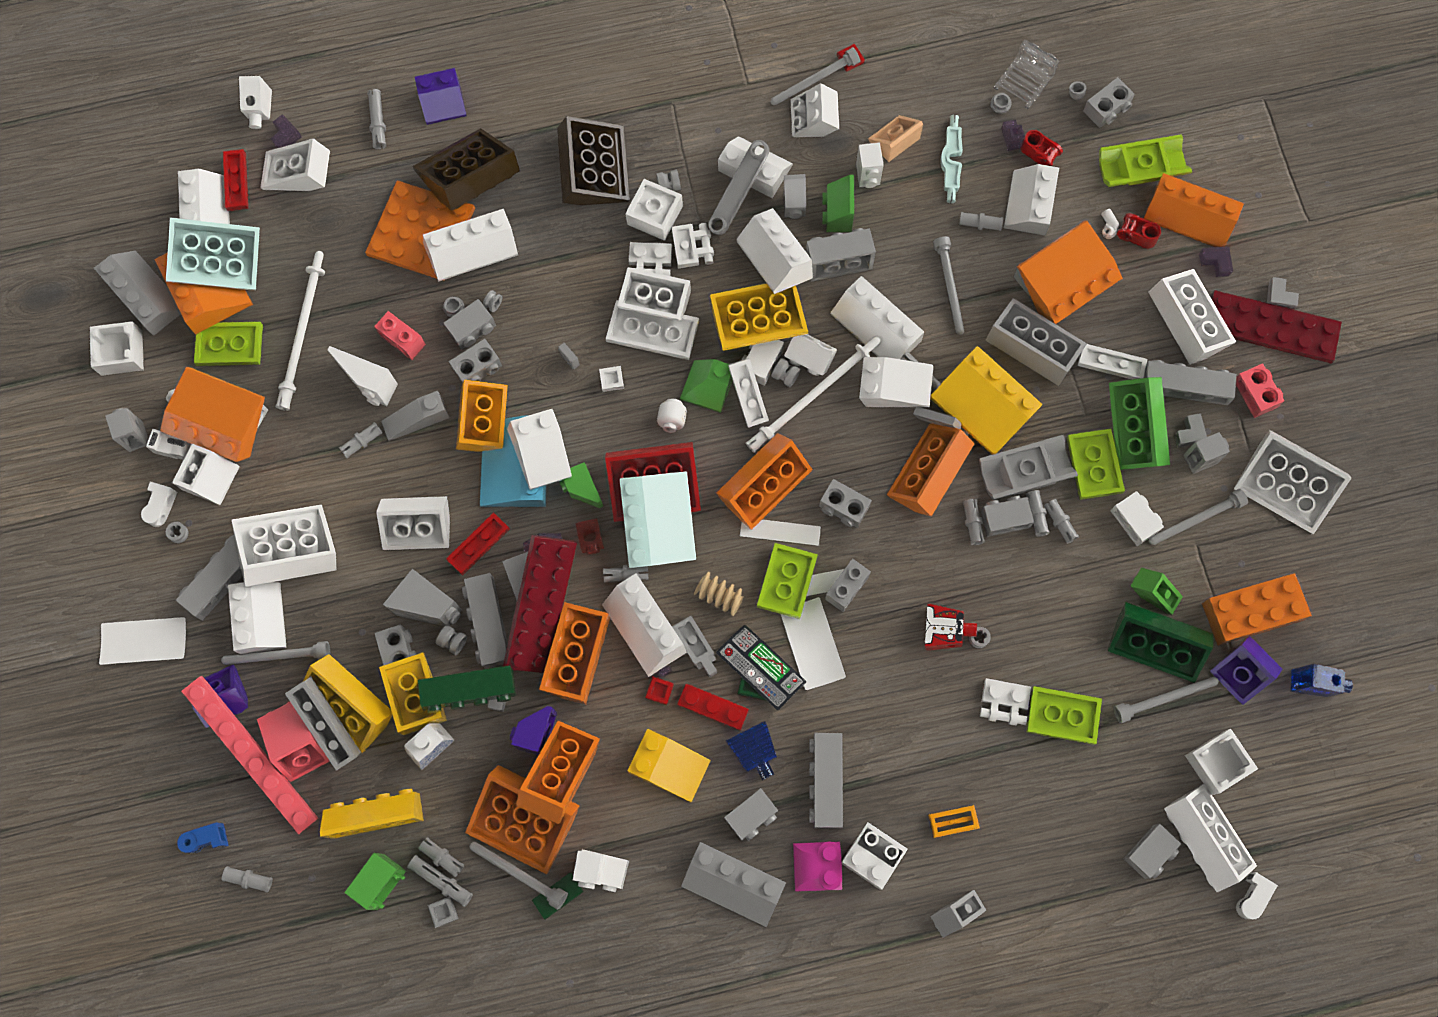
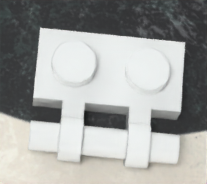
(685, 245)
(651, 255)
(1006, 695)

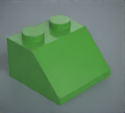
(839, 205)

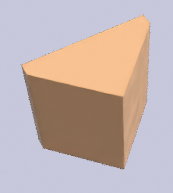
(897, 136)

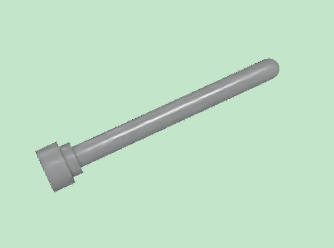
(850, 58)
(942, 246)
(1236, 499)
(318, 651)
(1125, 712)
(555, 896)

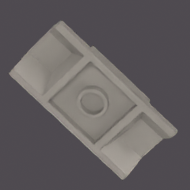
(1026, 468)

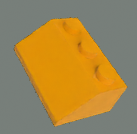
(481, 416)

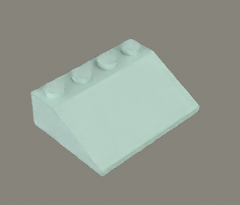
(212, 254)
(657, 519)

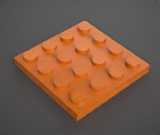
(405, 219)

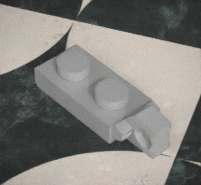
(696, 645)

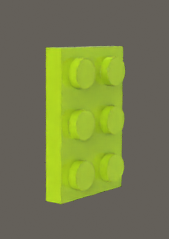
(229, 344)
(1096, 464)
(787, 581)
(1064, 715)

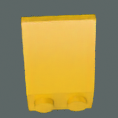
(403, 693)
(669, 765)

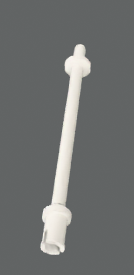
(287, 387)
(767, 433)

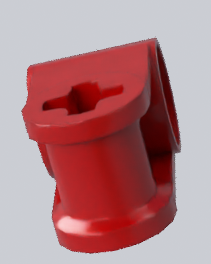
(1042, 148)
(1138, 231)

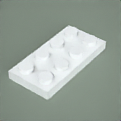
(652, 332)

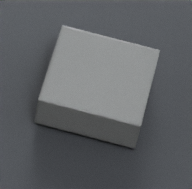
(568, 356)
(443, 912)

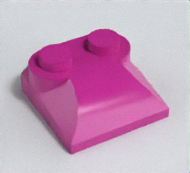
(817, 866)

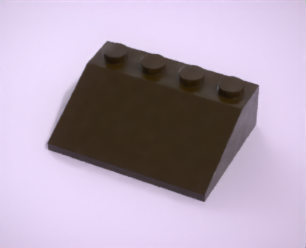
(592, 162)
(467, 168)

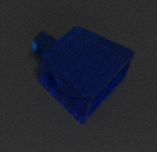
(1319, 681)
(754, 750)

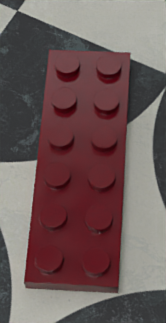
(1278, 327)
(539, 603)

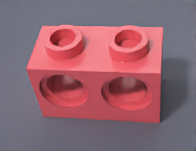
(400, 335)
(1253, 392)

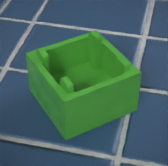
(375, 881)

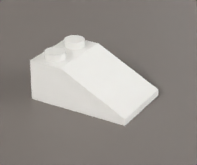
(296, 167)
(371, 379)
(895, 383)
(540, 448)

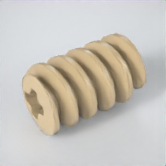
(719, 593)

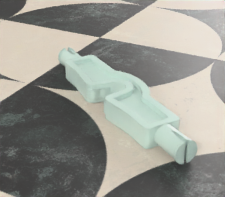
(952, 168)

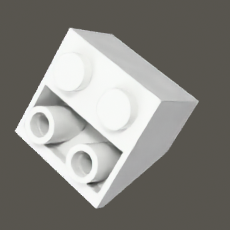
(815, 112)
(205, 474)
(874, 856)

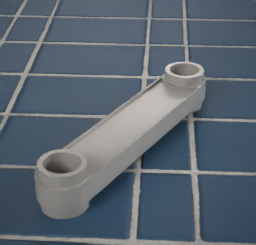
(739, 187)

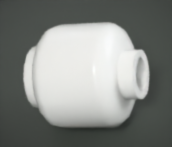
(671, 415)

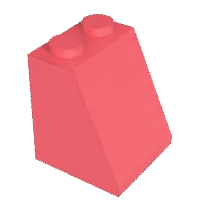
(290, 743)

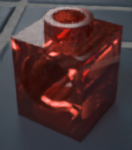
(589, 527)

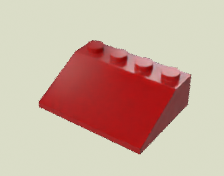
(647, 462)

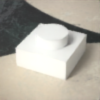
(611, 378)

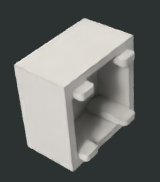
(654, 209)
(116, 348)
(1221, 762)

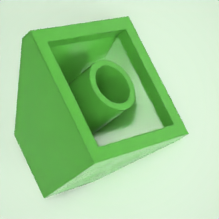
(707, 384)

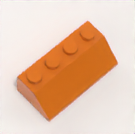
(1193, 211)
(931, 468)
(765, 480)
(575, 653)

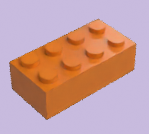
(1256, 609)
(557, 772)

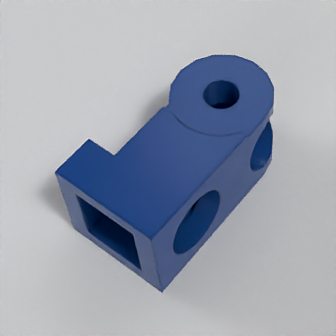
(201, 837)

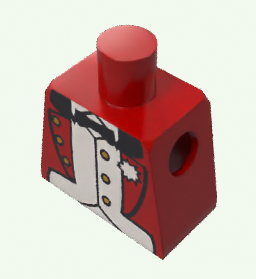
(946, 628)

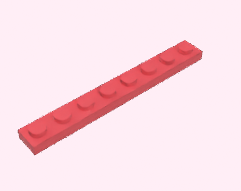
(249, 754)

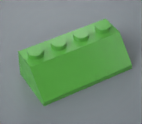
(1139, 423)

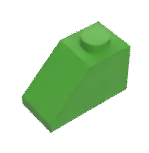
(581, 486)
(1156, 590)

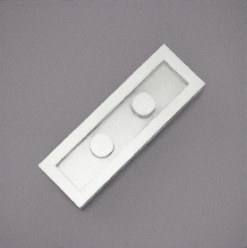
(1112, 362)
(748, 392)

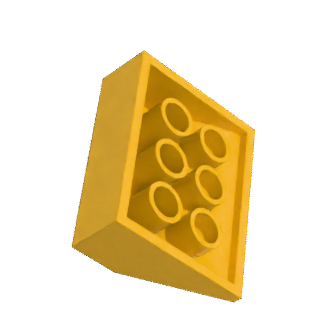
(757, 316)
(985, 400)

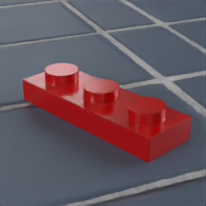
(235, 180)
(478, 544)
(713, 707)

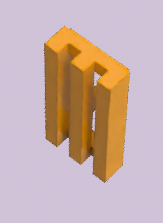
(934, 825)

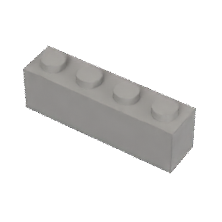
(1193, 383)
(212, 582)
(486, 619)
(323, 723)
(827, 781)

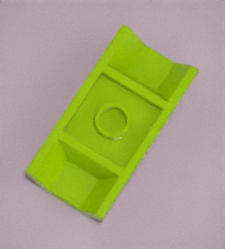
(1142, 161)

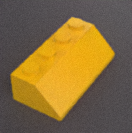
(352, 702)
(371, 815)

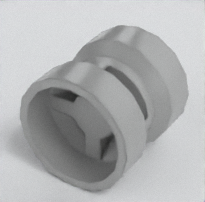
(663, 180)
(785, 372)
(451, 640)

